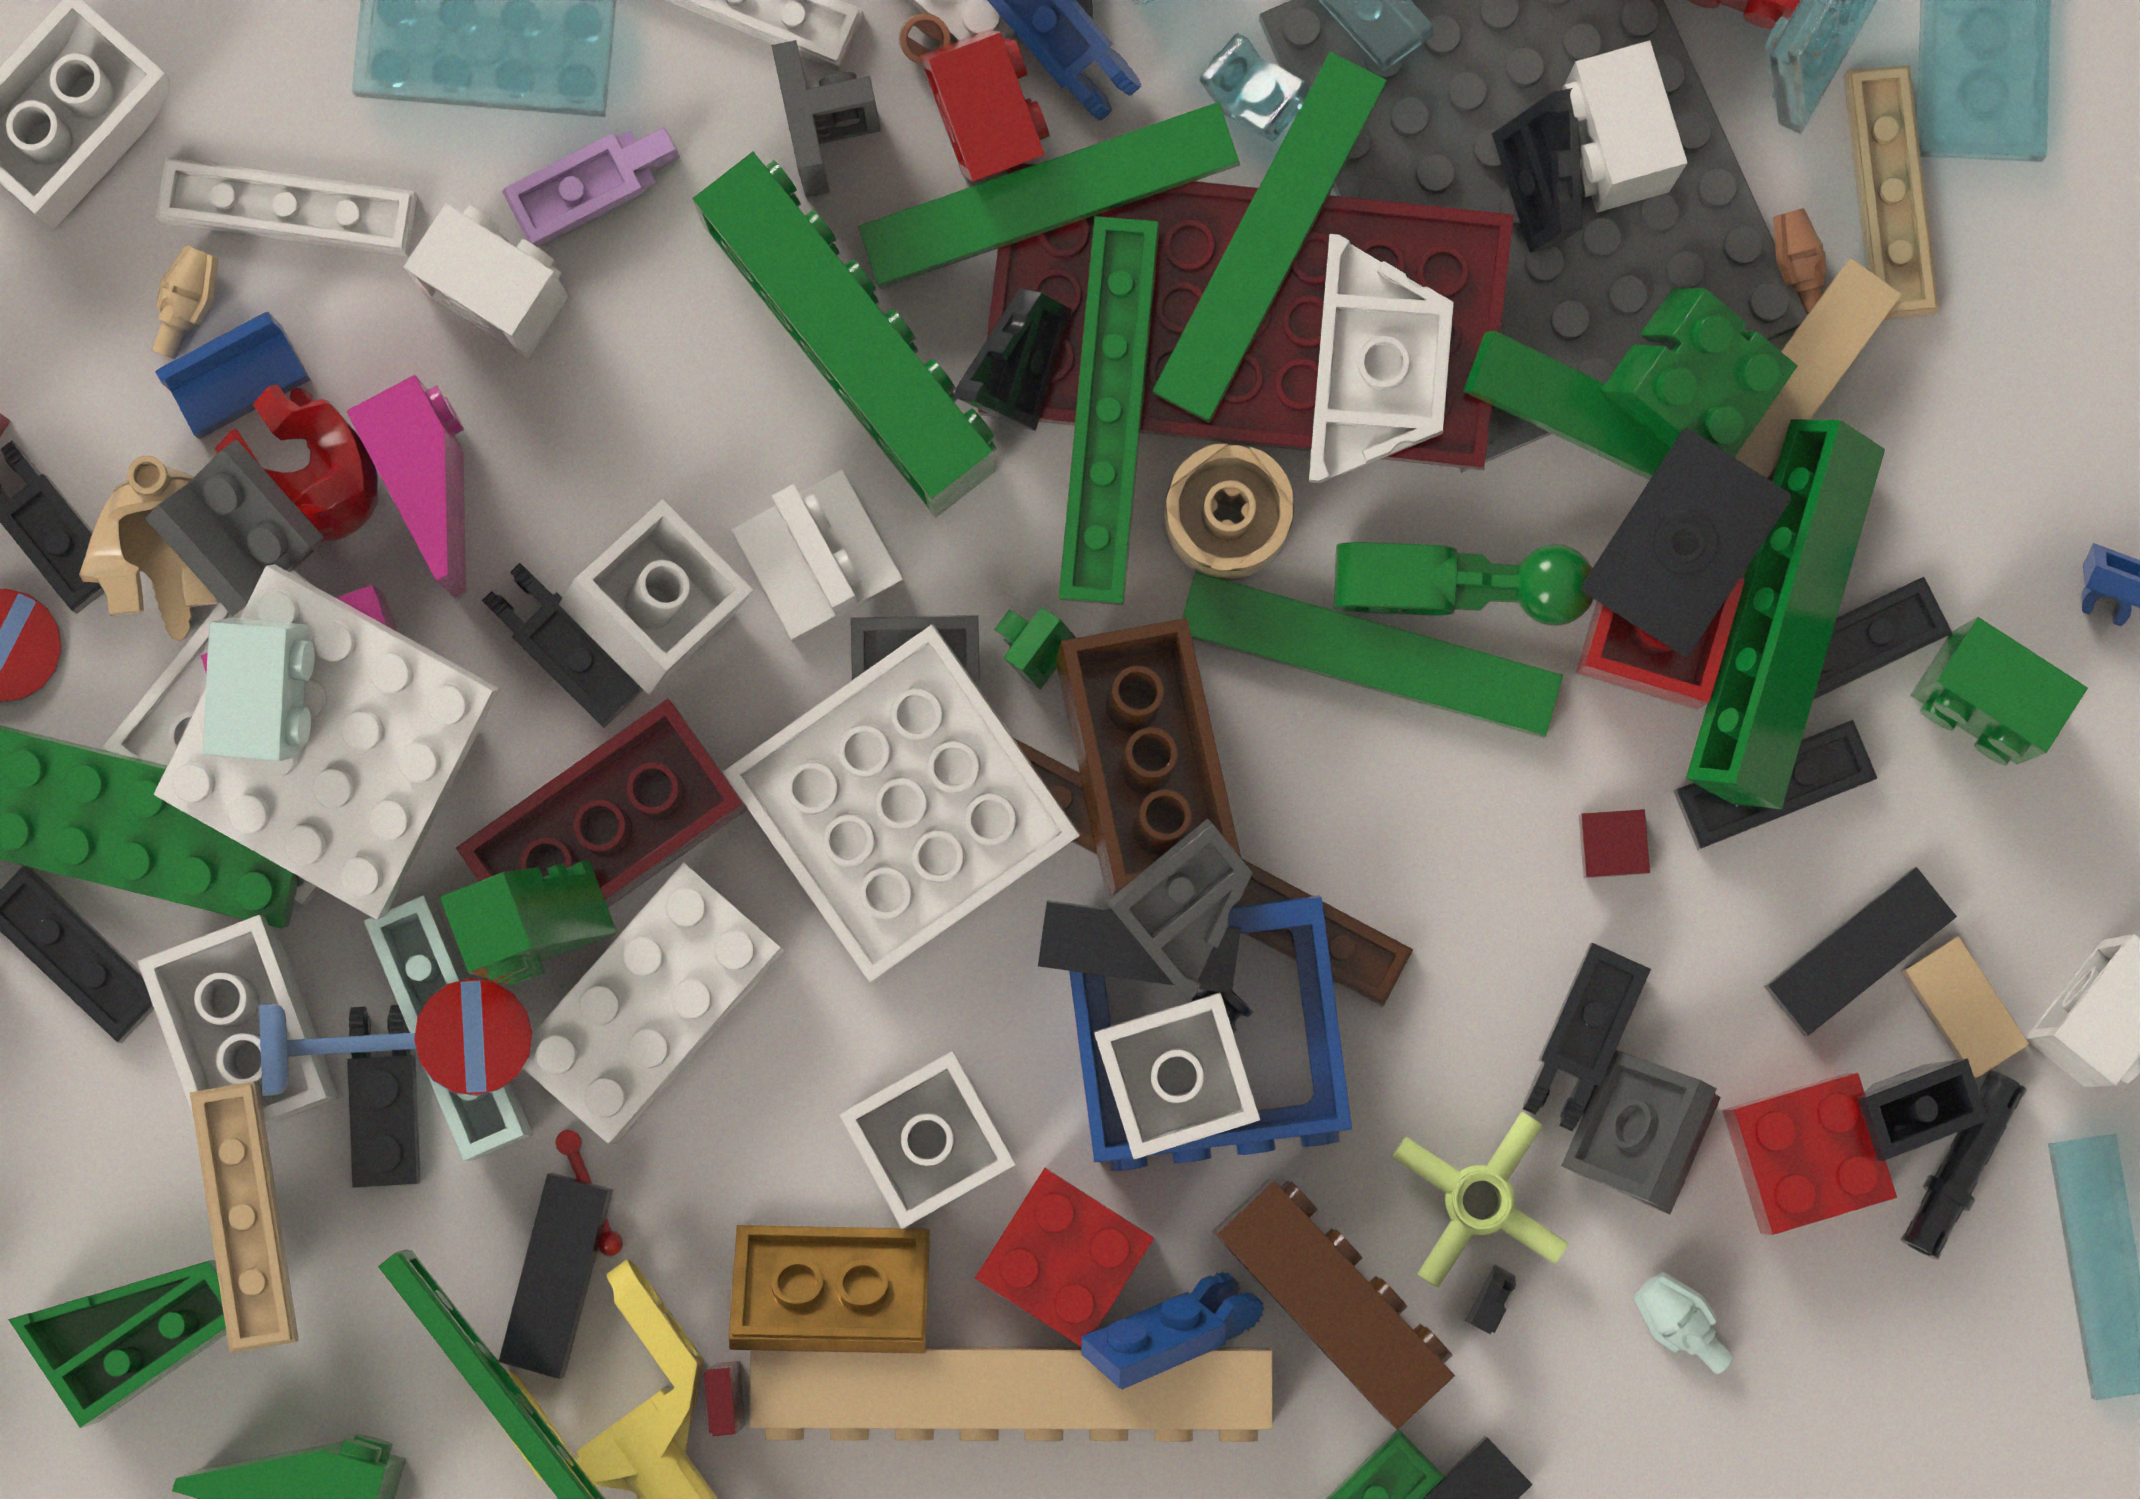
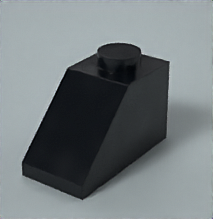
(1921, 1107)

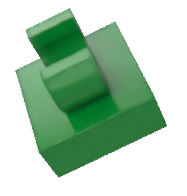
(1033, 644)

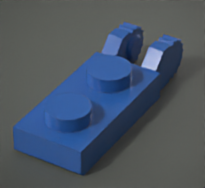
(1066, 44)
(1172, 1331)

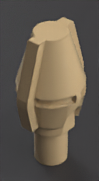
(184, 297)

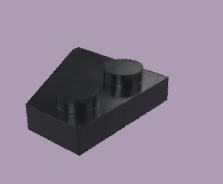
(1543, 169)
(1017, 360)

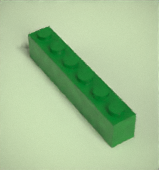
(1786, 616)

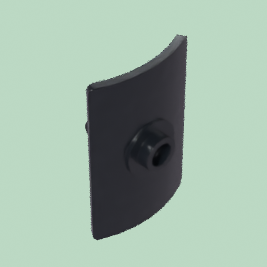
(1686, 542)

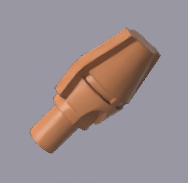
(1800, 255)

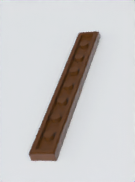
(1358, 953)

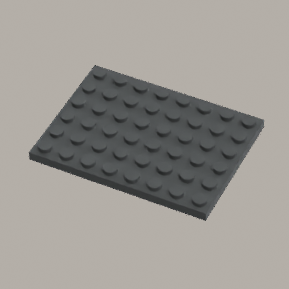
(1437, 148)

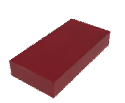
(724, 1398)

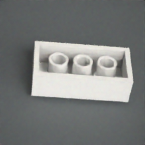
(649, 1004)

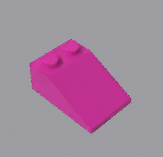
(422, 465)

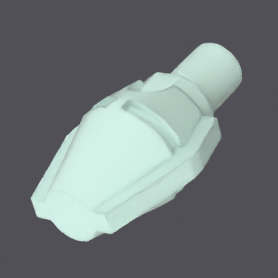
(1682, 1320)

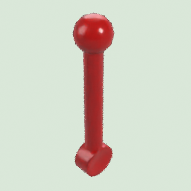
(569, 1144)

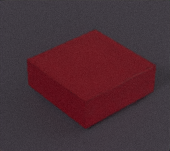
(1614, 843)

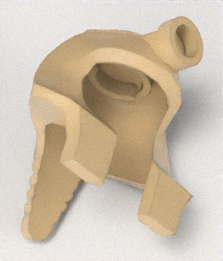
(128, 544)

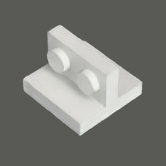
(817, 554)

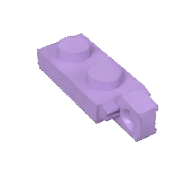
(587, 184)

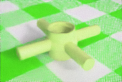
(1504, 1215)

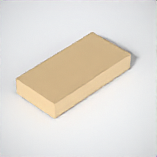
(1965, 1006)

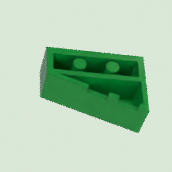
(523, 919)
(123, 1339)

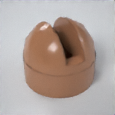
(930, 26)

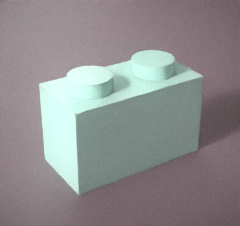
(257, 689)

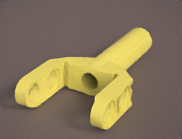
(650, 1443)

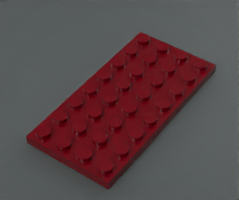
(1275, 388)

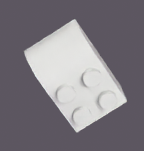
(72, 108)
(210, 1014)

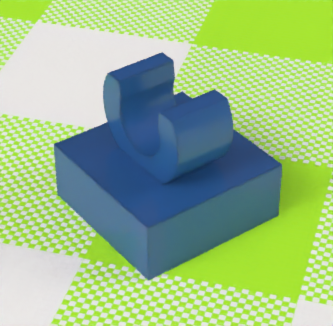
(2113, 576)

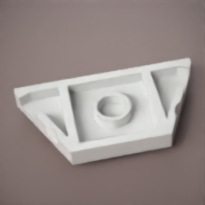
(1377, 363)

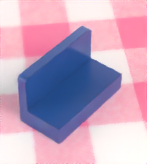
(231, 372)

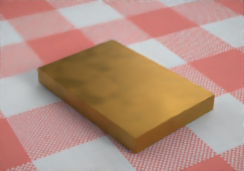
(830, 1289)

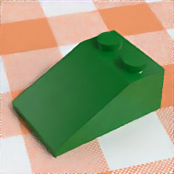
(330, 1471)

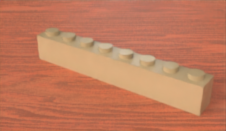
(1005, 1390)

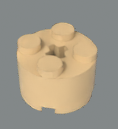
(1234, 476)

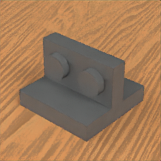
(823, 114)
(233, 526)
(1642, 1130)

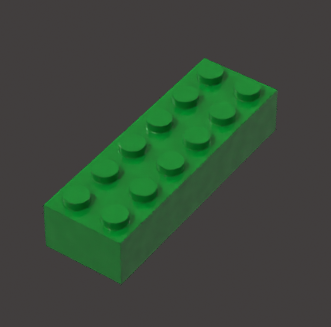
(845, 334)

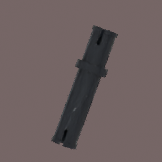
(1957, 1176)

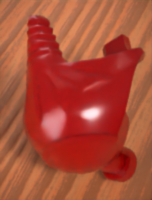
(339, 482)

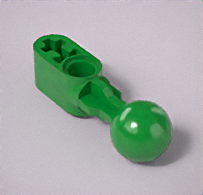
(1440, 580)

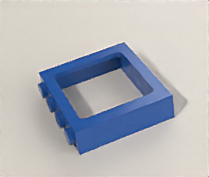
(1315, 1121)

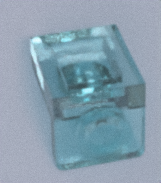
(1253, 88)

